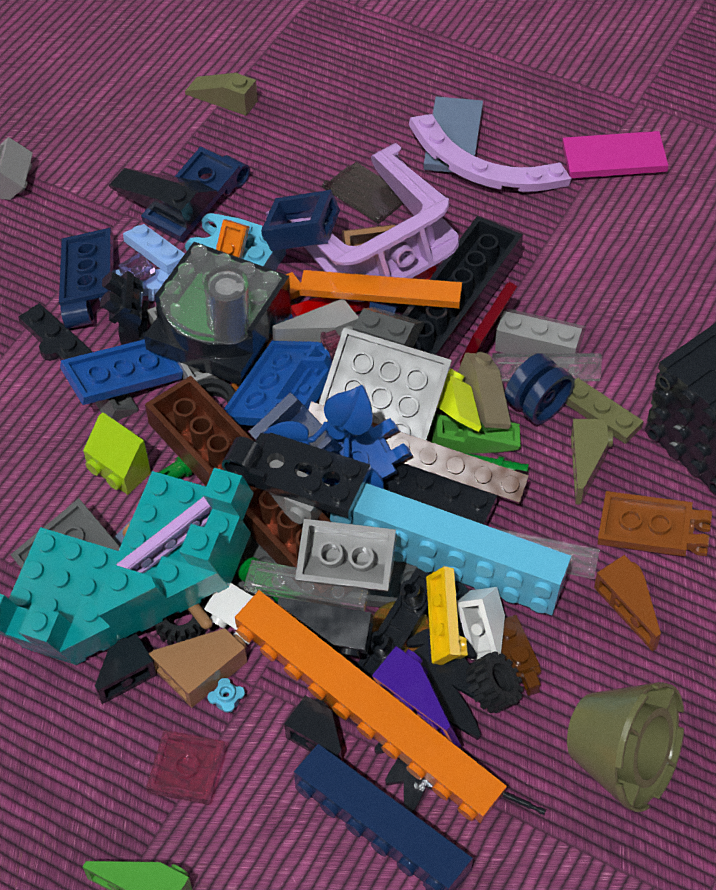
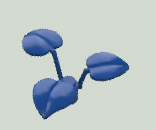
(346, 414)

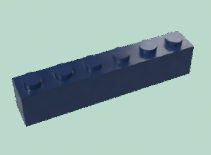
(381, 821)

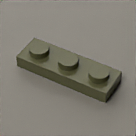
(597, 406)

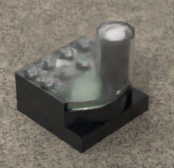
(218, 312)

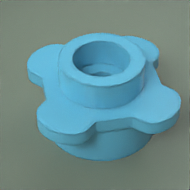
(228, 703)

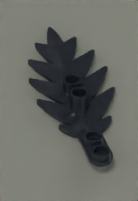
(444, 681)

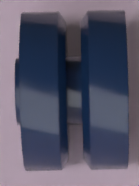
(539, 388)

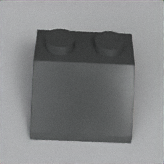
(389, 326)

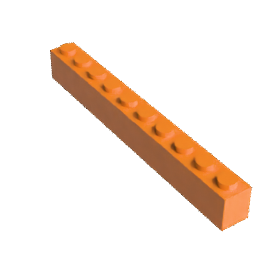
(370, 707)

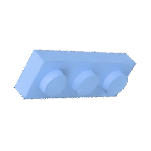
(153, 247)

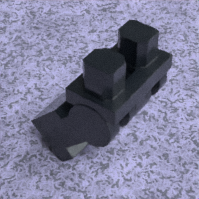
(126, 305)

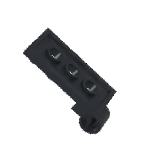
(252, 462)

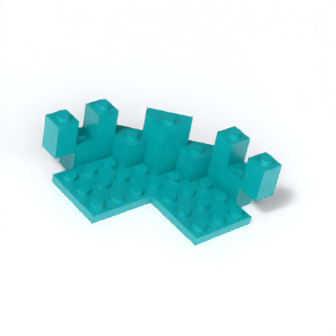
(80, 602)

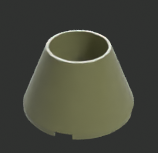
(629, 740)

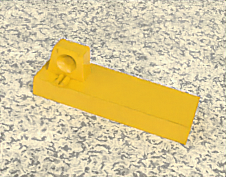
(443, 619)

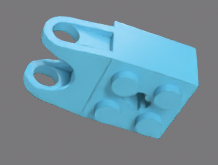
(256, 248)

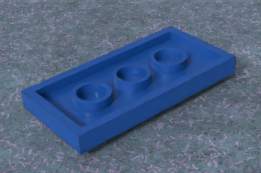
(118, 371)

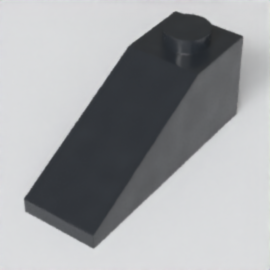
(339, 626)

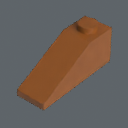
(627, 593)

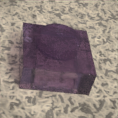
(138, 266)

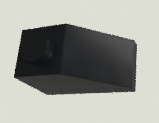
(124, 668)
(313, 725)

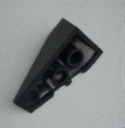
(167, 195)

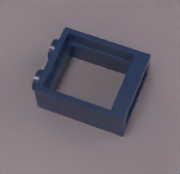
(318, 205)

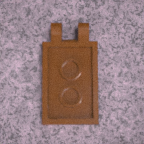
(653, 524)

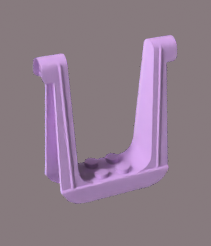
(405, 247)

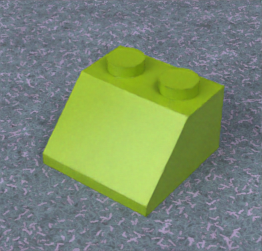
(116, 455)

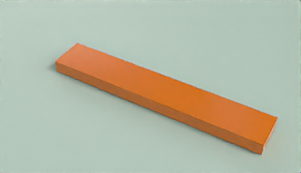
(381, 289)

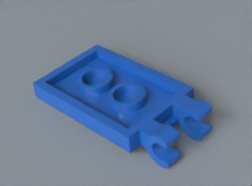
(374, 450)

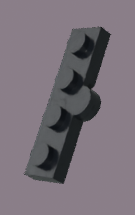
(53, 335)

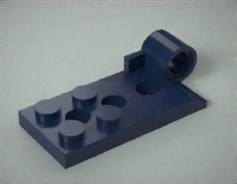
(226, 175)
(73, 292)

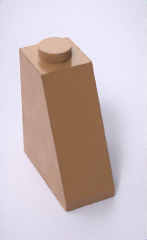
(199, 663)

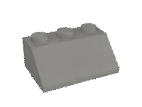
(536, 334)
(346, 555)

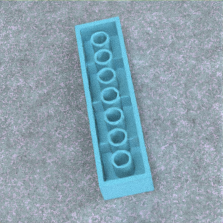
(478, 553)

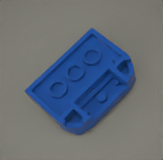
(281, 369)

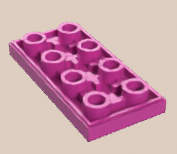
(614, 154)

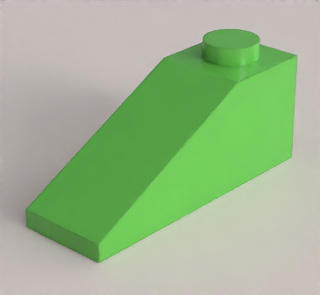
(137, 875)

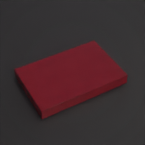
(490, 320)

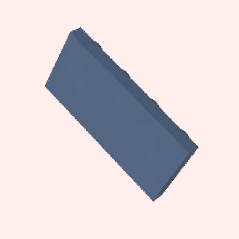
(460, 122)

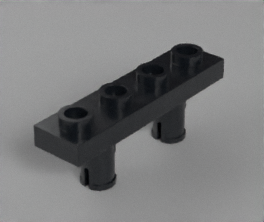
(399, 623)

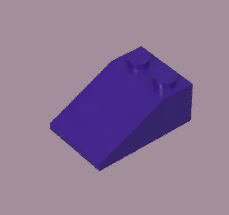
(408, 682)

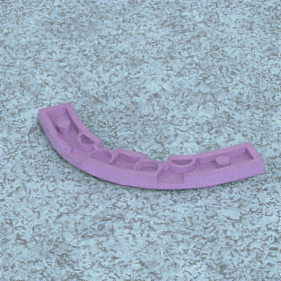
(481, 171)

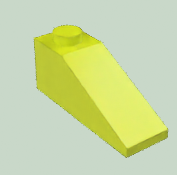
(458, 401)

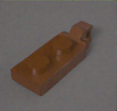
(518, 649)

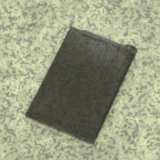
(364, 192)

